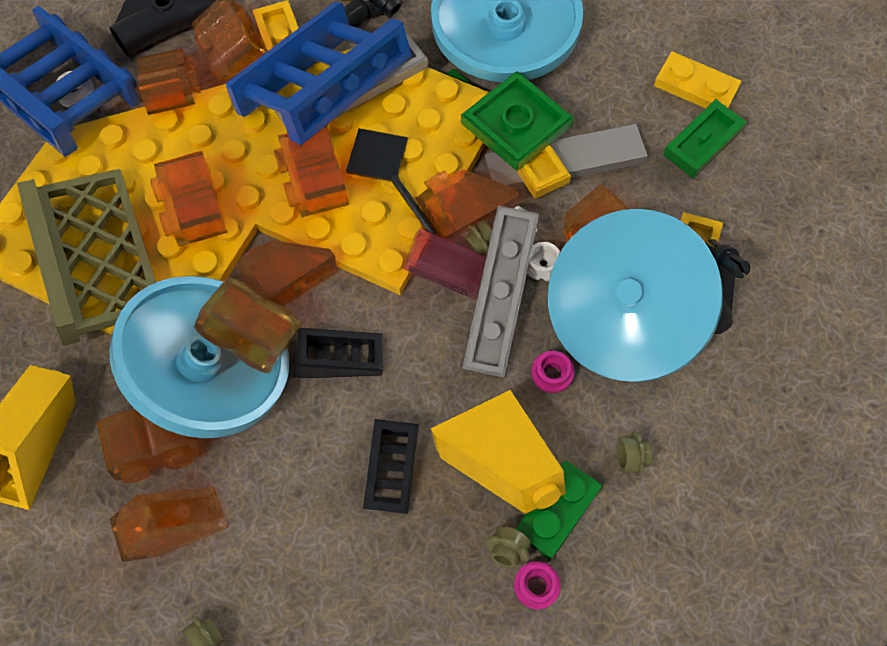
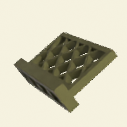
(51, 250)

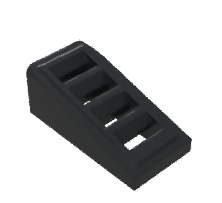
(337, 367)
(399, 429)

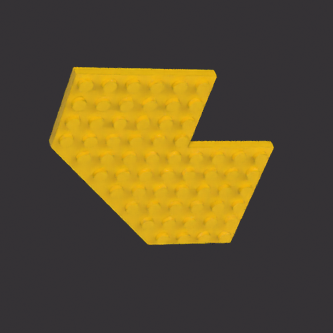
(366, 236)

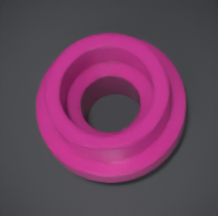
(557, 360)
(544, 572)

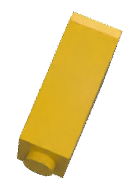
(30, 430)
(502, 453)

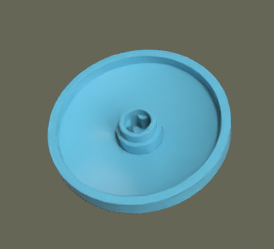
(506, 35)
(635, 295)
(178, 374)

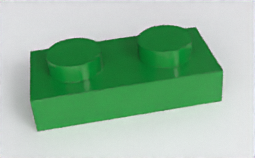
(704, 138)
(552, 525)

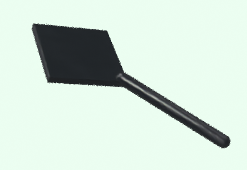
(380, 157)

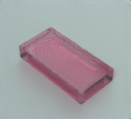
(445, 263)

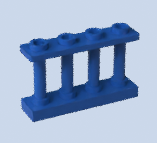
(335, 88)
(35, 106)

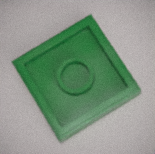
(516, 120)

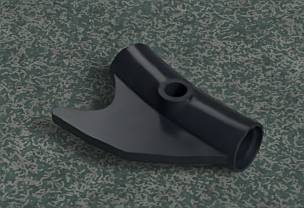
(149, 21)

